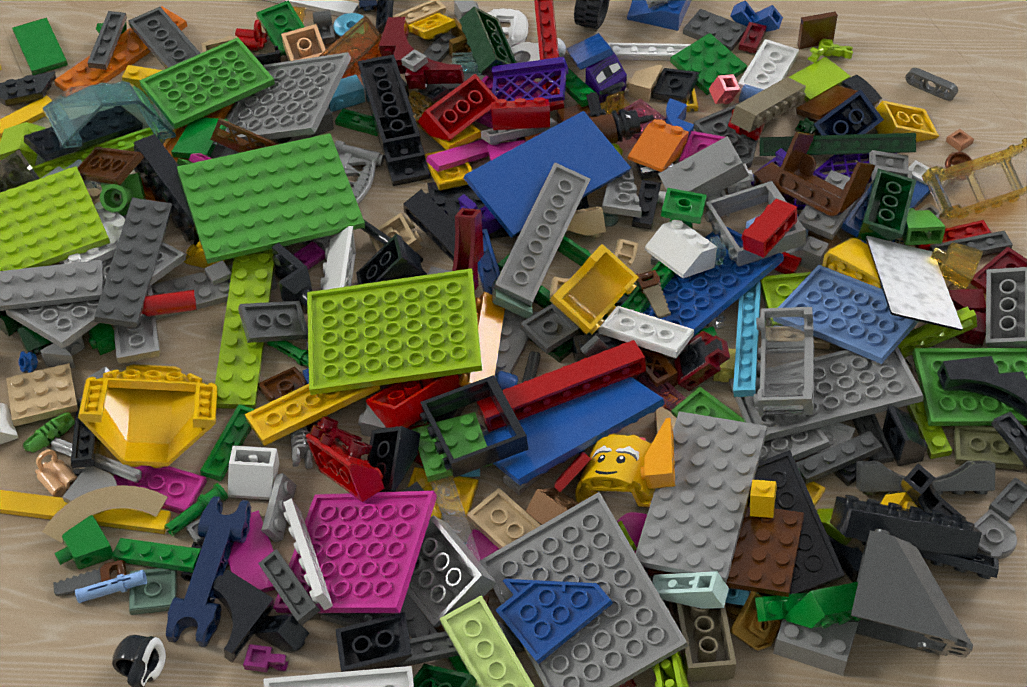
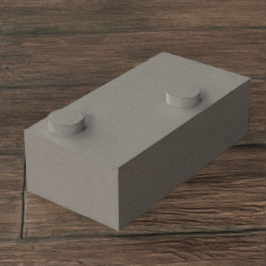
(706, 170)
(1006, 308)

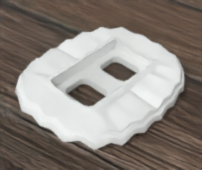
(519, 24)

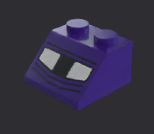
(605, 74)

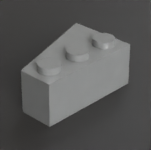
(817, 646)

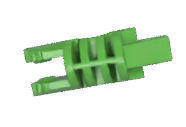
(53, 429)

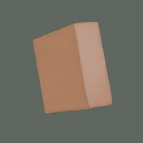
(959, 140)

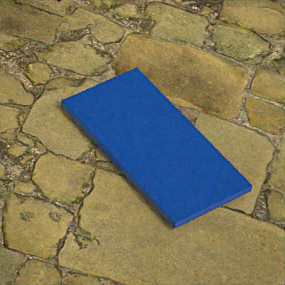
(515, 178)
(574, 426)

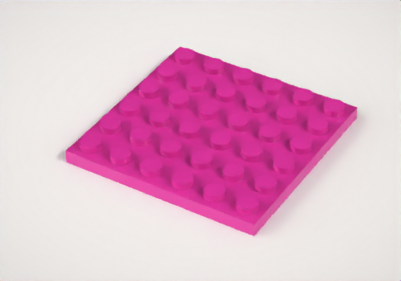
(365, 548)

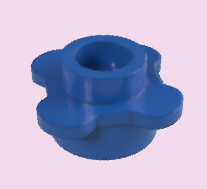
(27, 361)

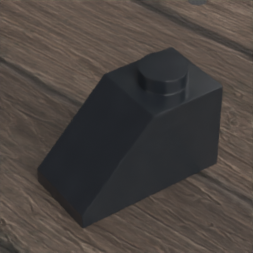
(283, 632)

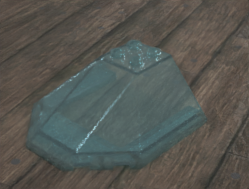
(79, 105)

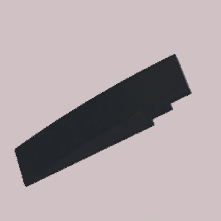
(394, 120)

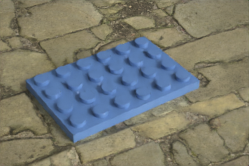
(850, 313)

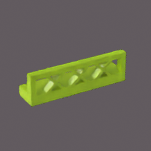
(930, 334)

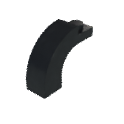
(921, 490)

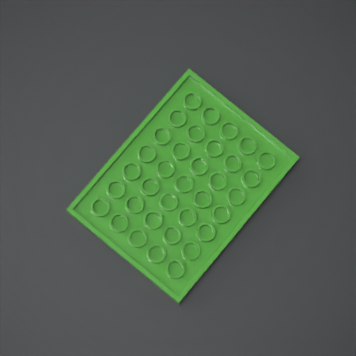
(269, 197)

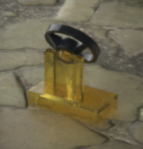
(615, 99)

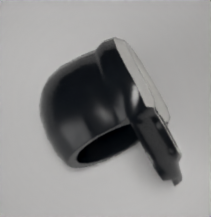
(139, 659)

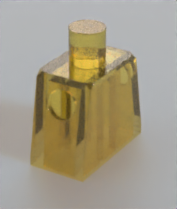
(958, 263)

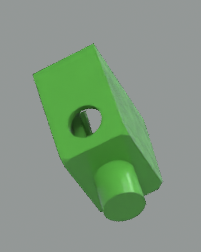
(922, 228)

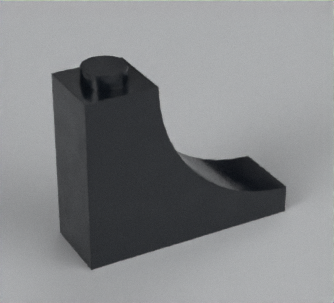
(246, 607)

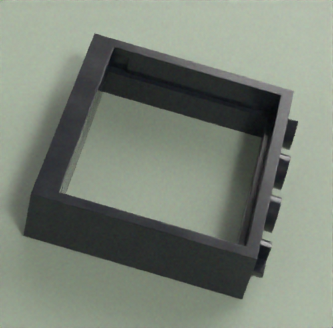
(464, 396)

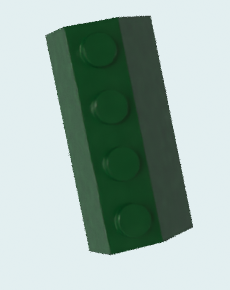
(486, 40)
(887, 206)

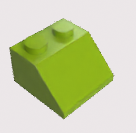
(13, 139)

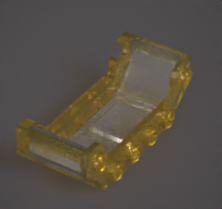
(979, 182)

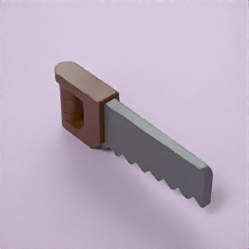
(89, 578)

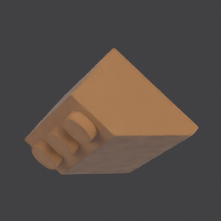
(548, 504)

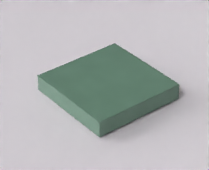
(510, 303)
(156, 594)

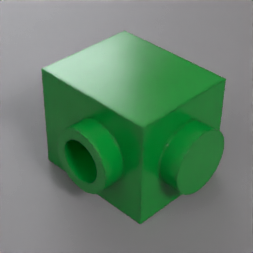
(102, 338)

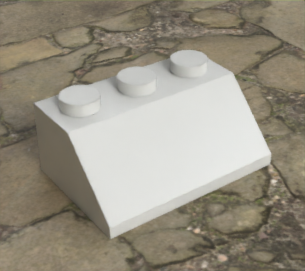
(682, 249)

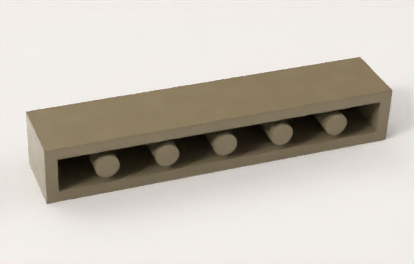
(768, 104)

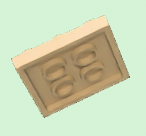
(41, 394)

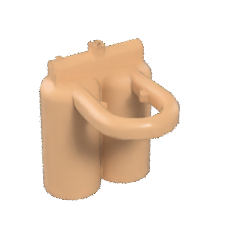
(55, 474)

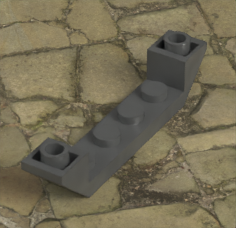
(440, 646)

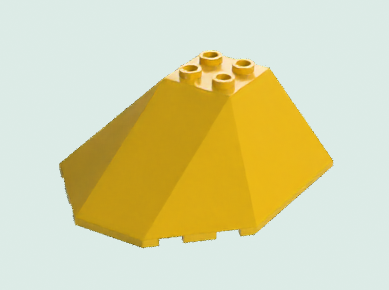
(148, 412)

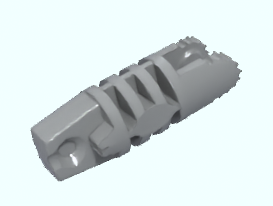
(301, 448)

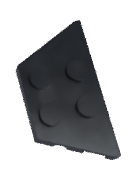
(25, 88)

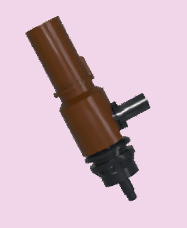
(612, 125)

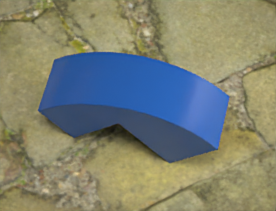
(770, 17)
(677, 114)

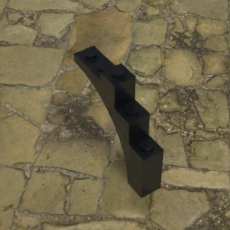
(983, 377)

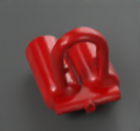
(251, 38)

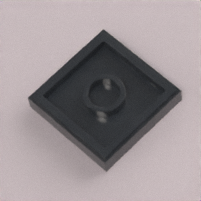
(675, 85)

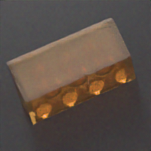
(360, 42)

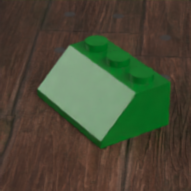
(825, 607)

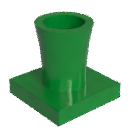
(683, 206)

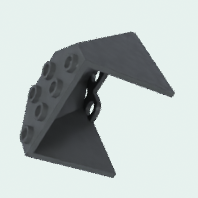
(903, 600)

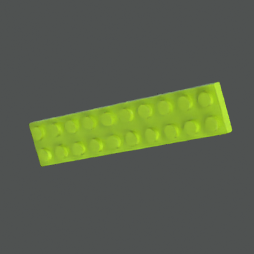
(238, 360)

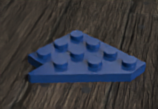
(550, 612)

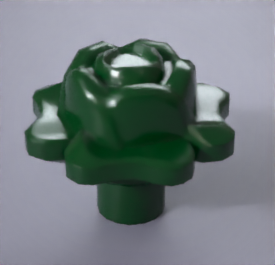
(805, 126)

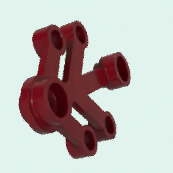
(353, 442)

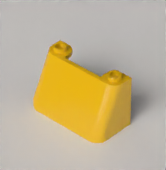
(853, 260)

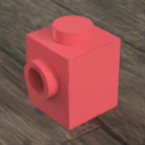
(724, 89)

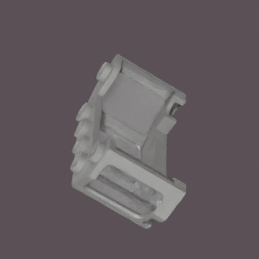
(786, 362)

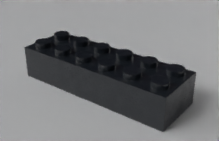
(161, 176)
(923, 529)

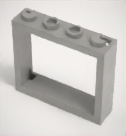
(744, 199)

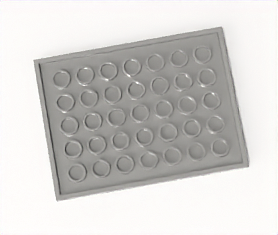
(592, 548)

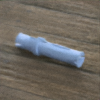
(121, 583)

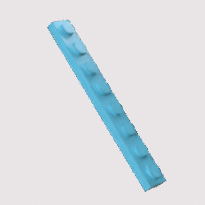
(747, 343)

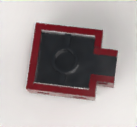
(700, 359)

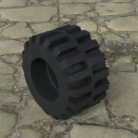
(590, 13)

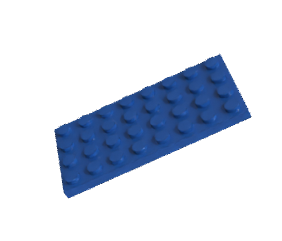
(705, 295)

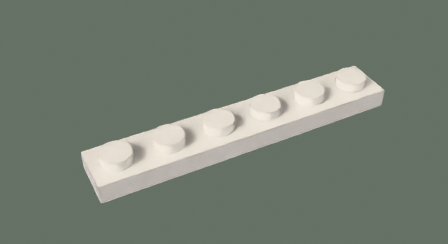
(309, 560)

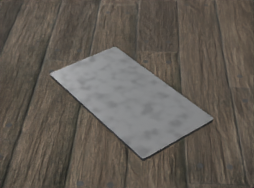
(913, 283)

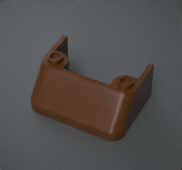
(798, 180)

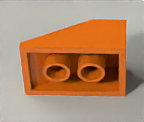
(659, 145)

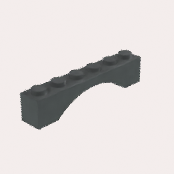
(971, 476)

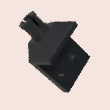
(293, 275)

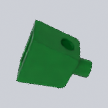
(84, 545)

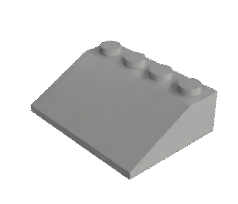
(446, 573)

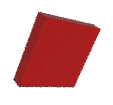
(573, 469)

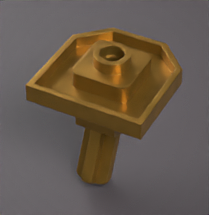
(746, 625)

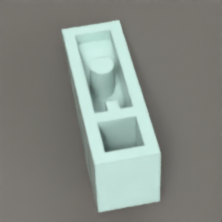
(692, 589)

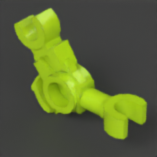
(827, 48)

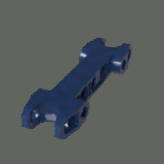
(198, 605)

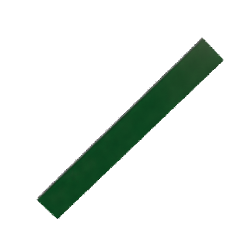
(845, 144)

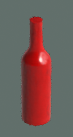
(169, 303)

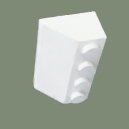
(340, 260)

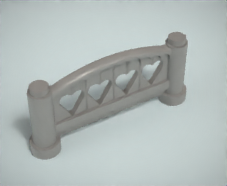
(354, 156)

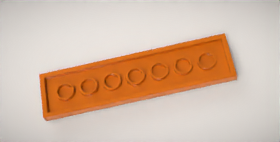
(127, 52)

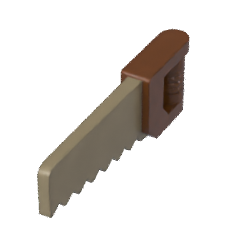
(653, 292)

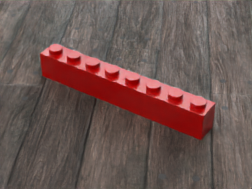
(566, 383)

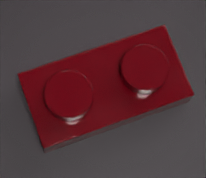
(752, 37)

